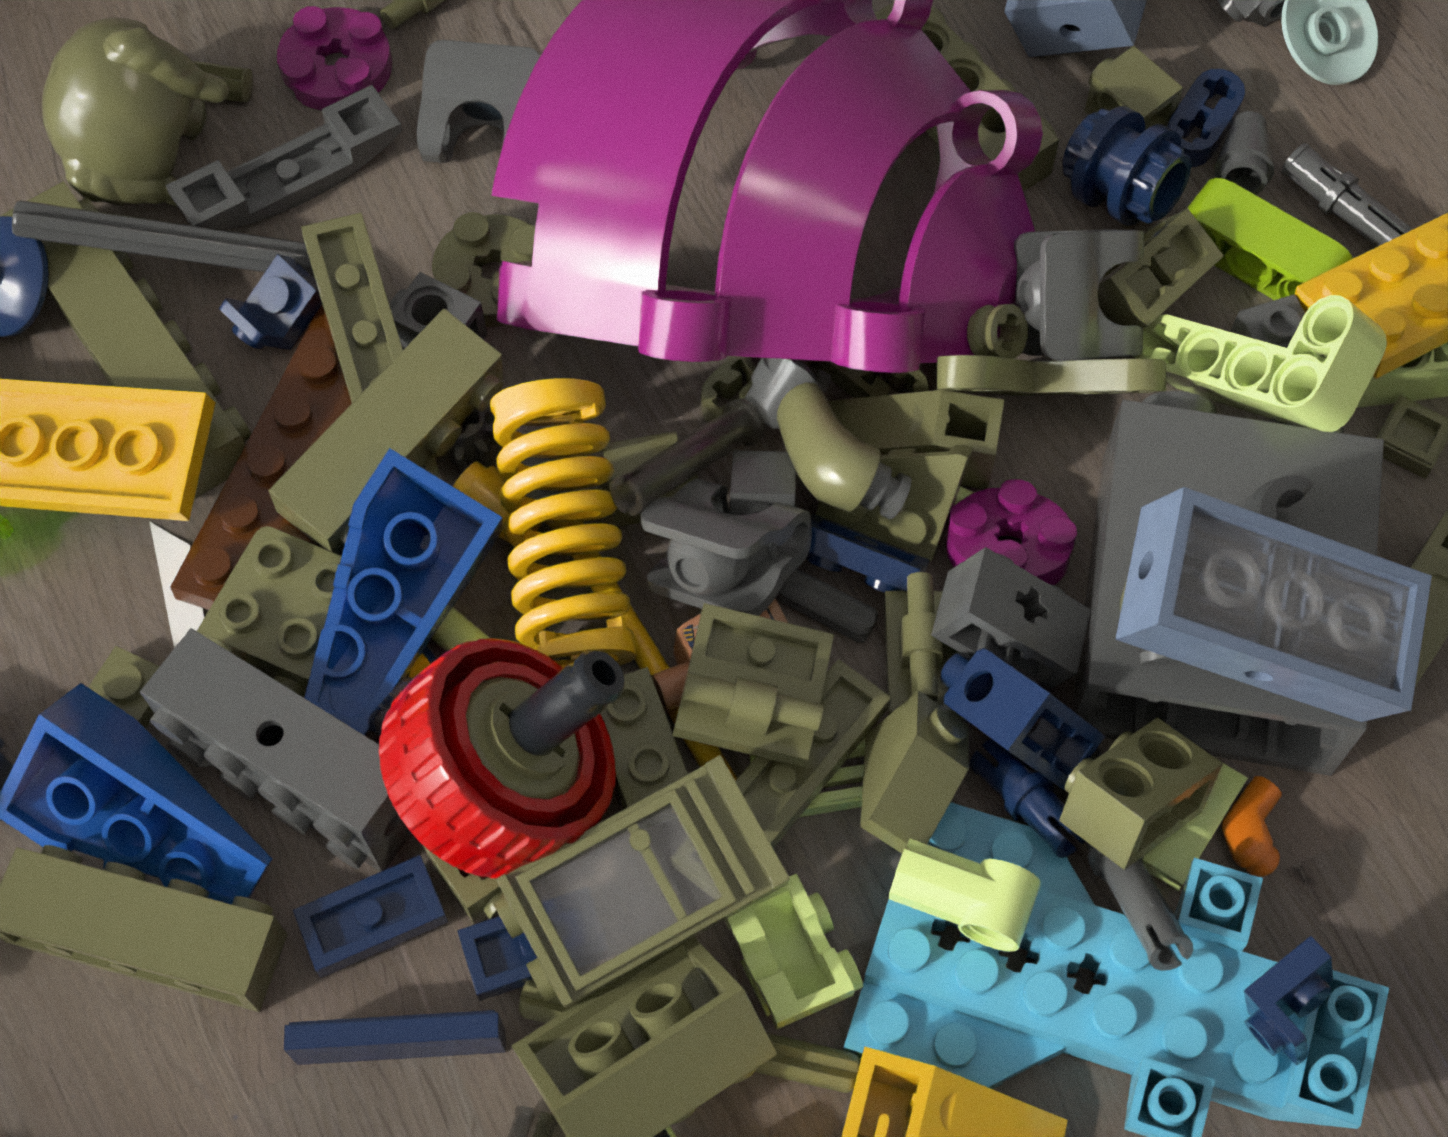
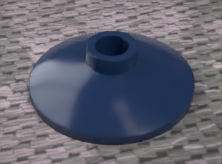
(22, 280)

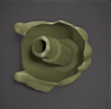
(120, 108)

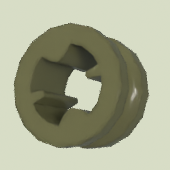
(983, 331)

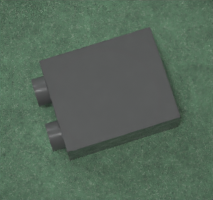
(1181, 443)

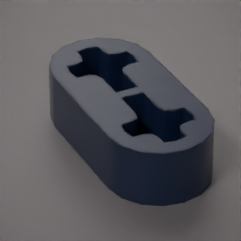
(1213, 122)

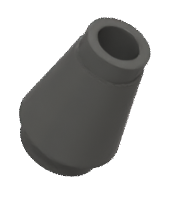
(1246, 153)

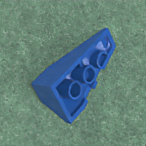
(399, 576)
(115, 793)

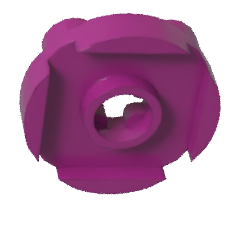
(330, 31)
(1018, 512)

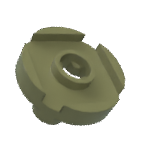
(474, 243)

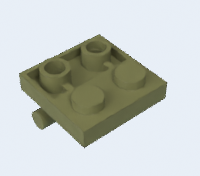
(911, 652)
(754, 685)

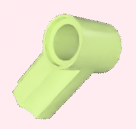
(984, 898)

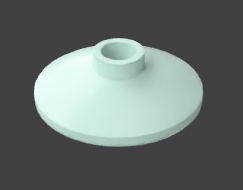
(1331, 38)

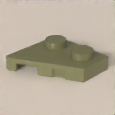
(927, 508)

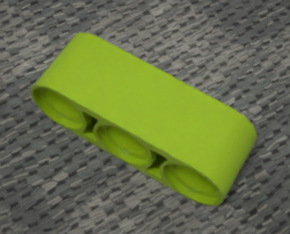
(1262, 241)

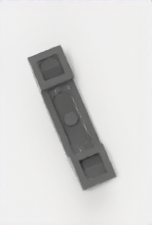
(292, 173)

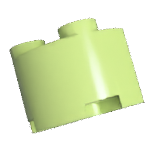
(789, 955)

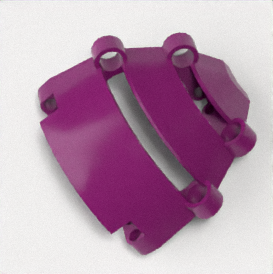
(609, 146)

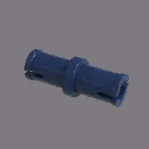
(1026, 796)

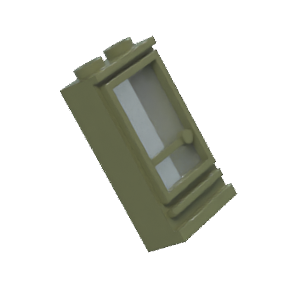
(640, 884)

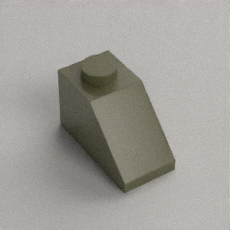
(912, 770)

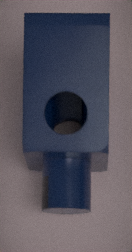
(1006, 708)

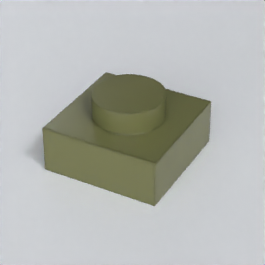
(121, 682)

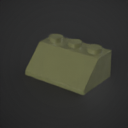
(646, 1047)

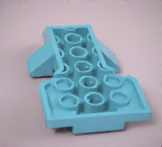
(1168, 1029)

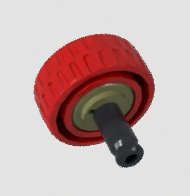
(501, 753)

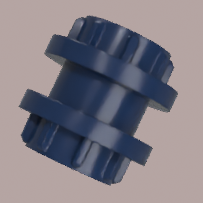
(1131, 166)

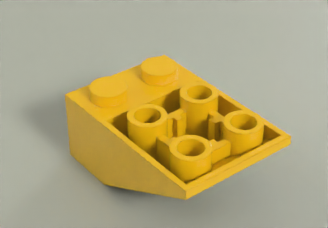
(921, 1100)

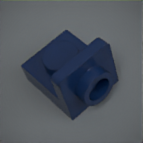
(277, 306)
(1289, 987)

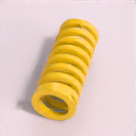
(564, 407)

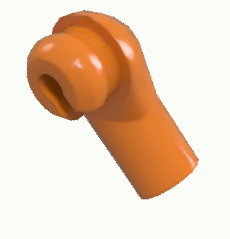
(1247, 831)

